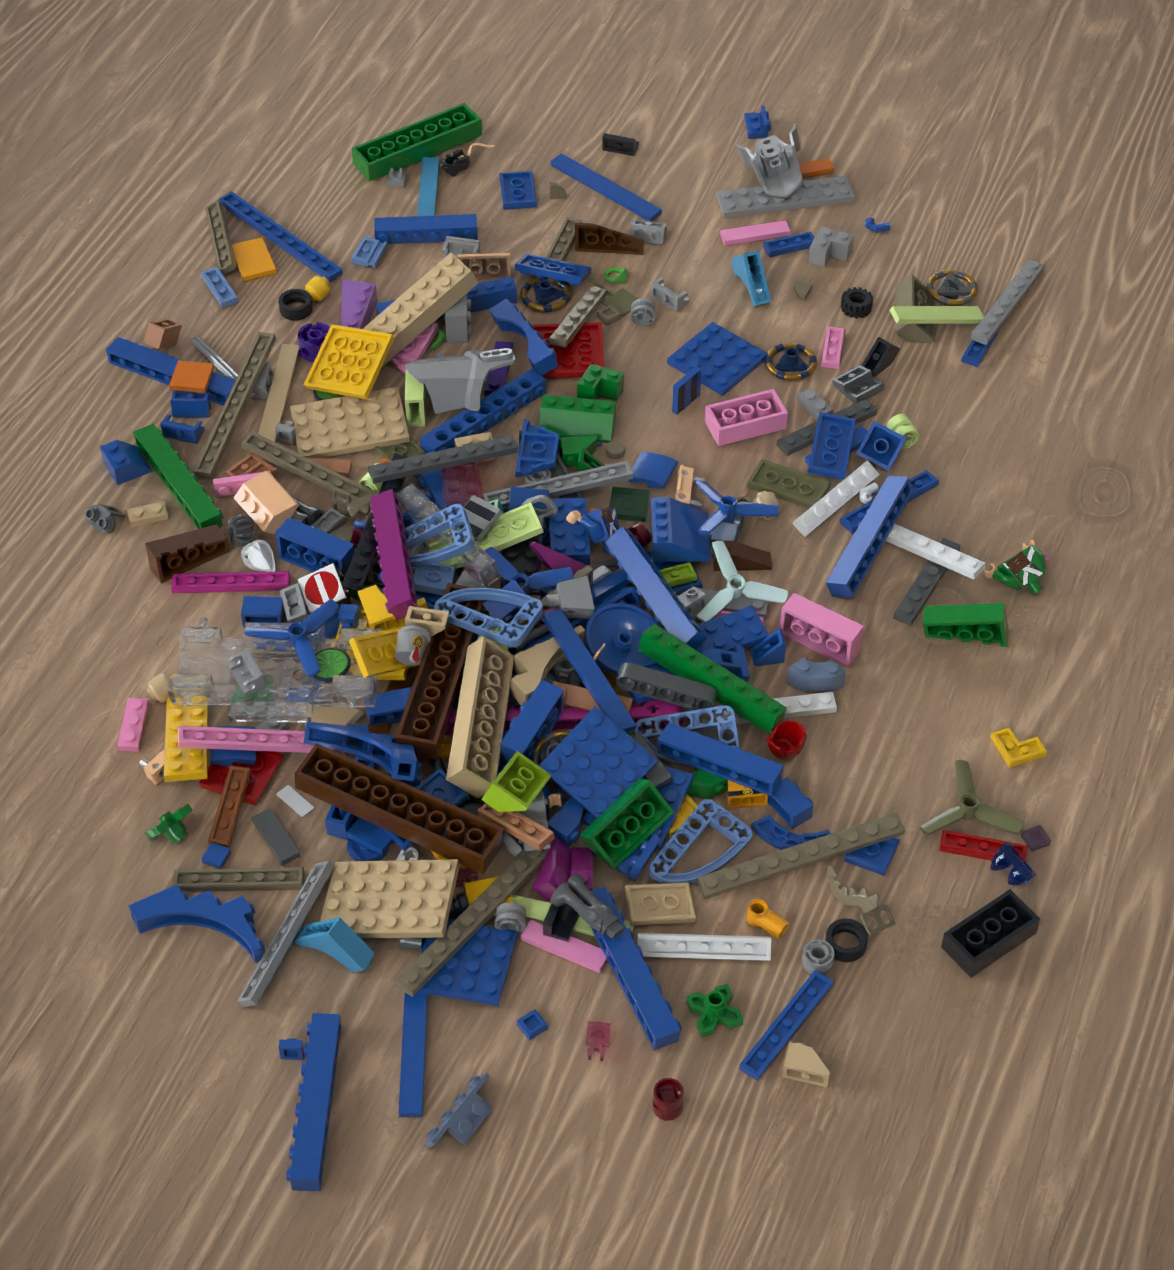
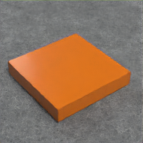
(191, 376)

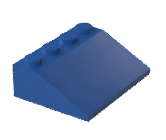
(676, 532)

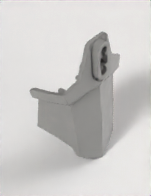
(778, 170)
(458, 380)

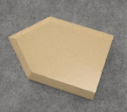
(336, 715)

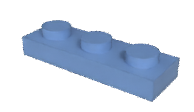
(219, 287)

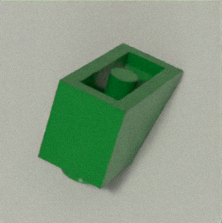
(570, 447)
(707, 785)

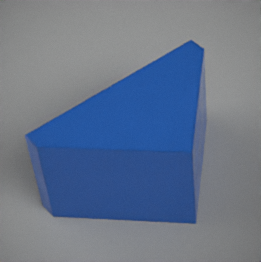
(769, 650)

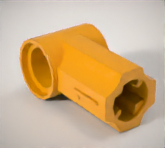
(766, 919)

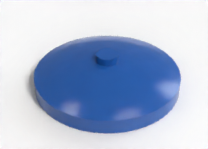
(621, 630)

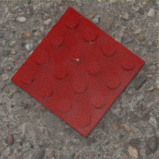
(582, 351)

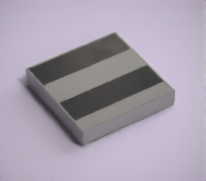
(481, 516)

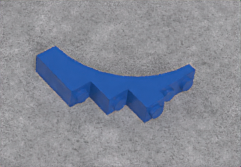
(356, 739)
(203, 910)

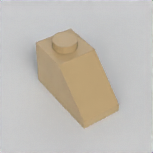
(429, 619)
(805, 1065)

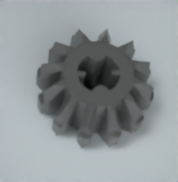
(241, 530)

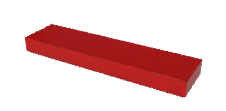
(975, 846)

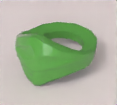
(620, 278)

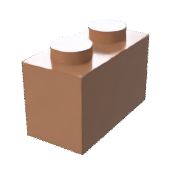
(162, 333)

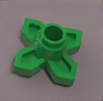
(171, 825)
(714, 1009)

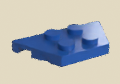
(536, 450)

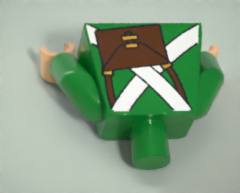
(1021, 569)

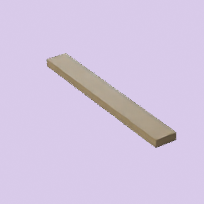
(279, 391)

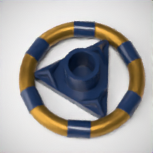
(545, 294)
(791, 362)

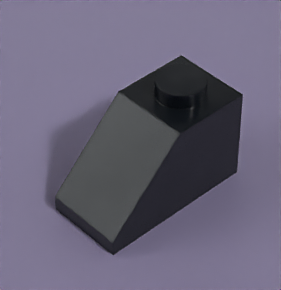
(880, 356)

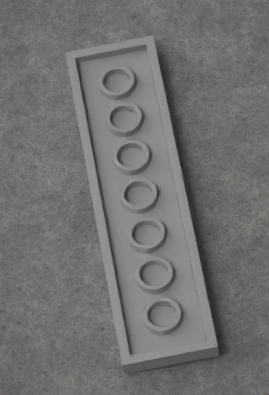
(809, 194)

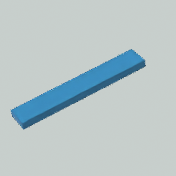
(428, 186)

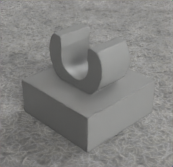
(396, 178)
(286, 433)

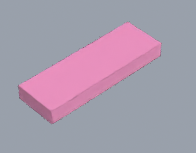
(833, 347)

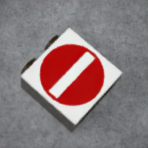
(324, 585)

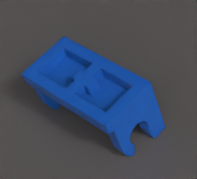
(190, 404)
(181, 431)

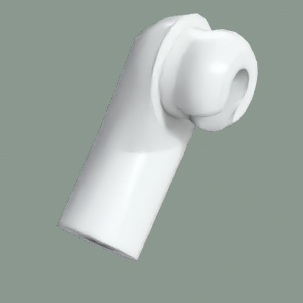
(865, 493)

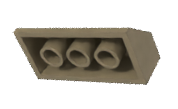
(914, 293)

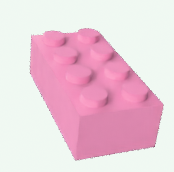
(746, 417)
(821, 629)

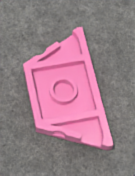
(415, 348)

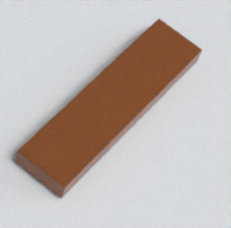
(230, 806)

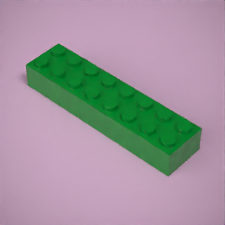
(417, 141)

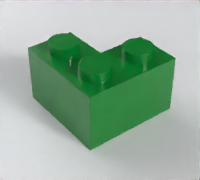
(600, 382)

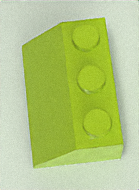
(516, 785)

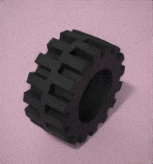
(859, 309)

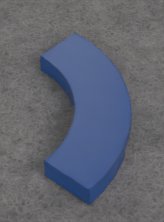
(779, 836)

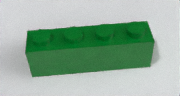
(578, 417)
(627, 823)

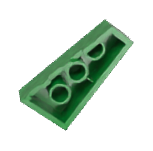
(967, 622)

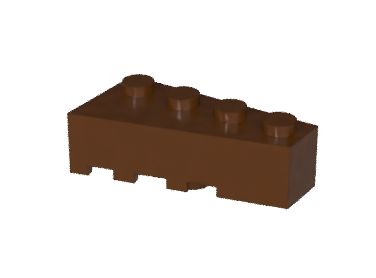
(185, 551)

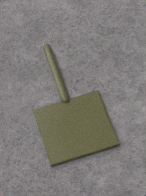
(619, 300)

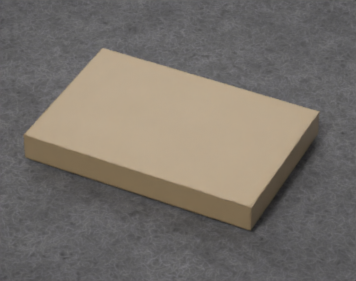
(659, 904)

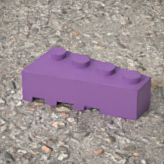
(357, 303)

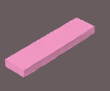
(755, 232)
(573, 950)

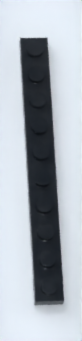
(366, 548)

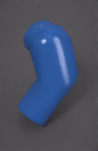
(876, 227)

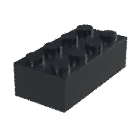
(524, 560)
(990, 933)

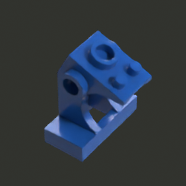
(733, 660)

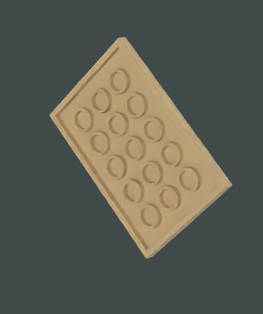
(349, 424)
(392, 897)

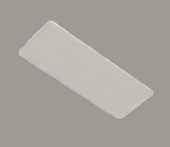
(295, 800)

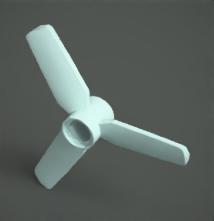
(749, 589)

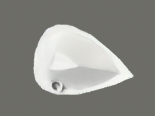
(258, 556)

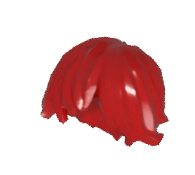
(787, 739)

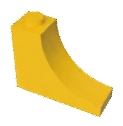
(376, 612)

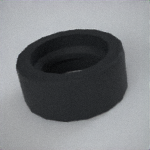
(295, 313)
(853, 927)

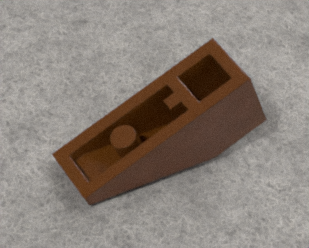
(745, 557)

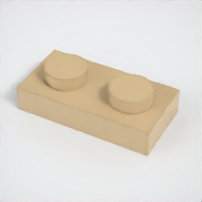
(147, 514)

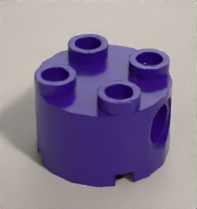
(311, 339)

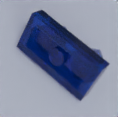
(1009, 856)

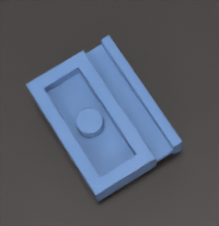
(369, 252)

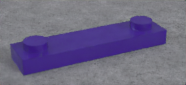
(497, 377)

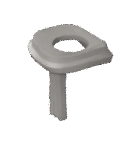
(550, 511)

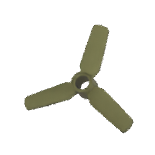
(970, 808)

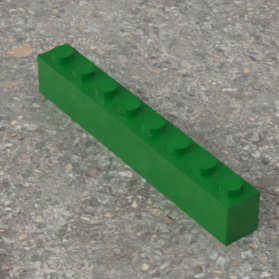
(177, 477)
(694, 666)

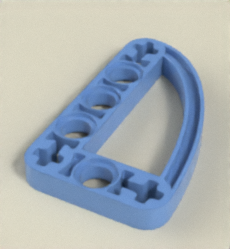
(432, 529)
(513, 629)
(695, 725)
(711, 818)

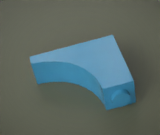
(751, 271)
(337, 941)

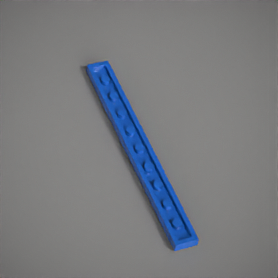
(281, 236)

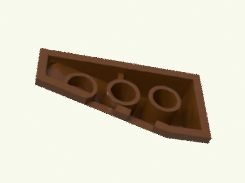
(600, 239)

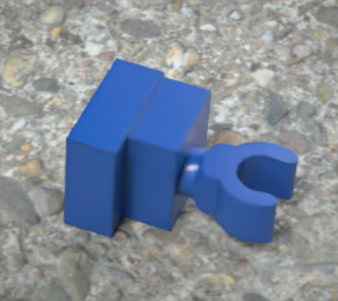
(349, 615)

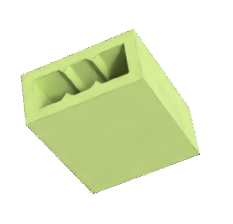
(415, 401)

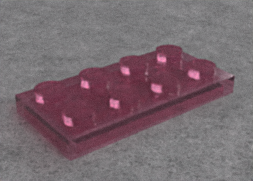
(461, 484)

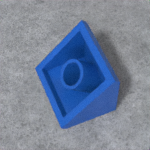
(881, 445)

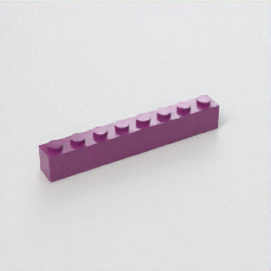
(393, 553)

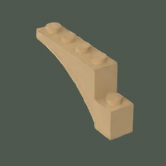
(534, 666)

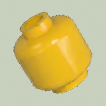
(318, 288)

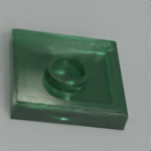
(630, 503)

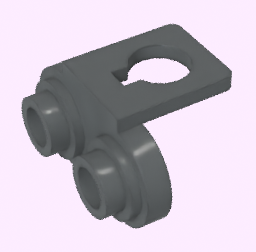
(102, 517)

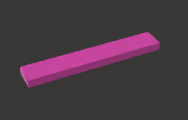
(230, 582)

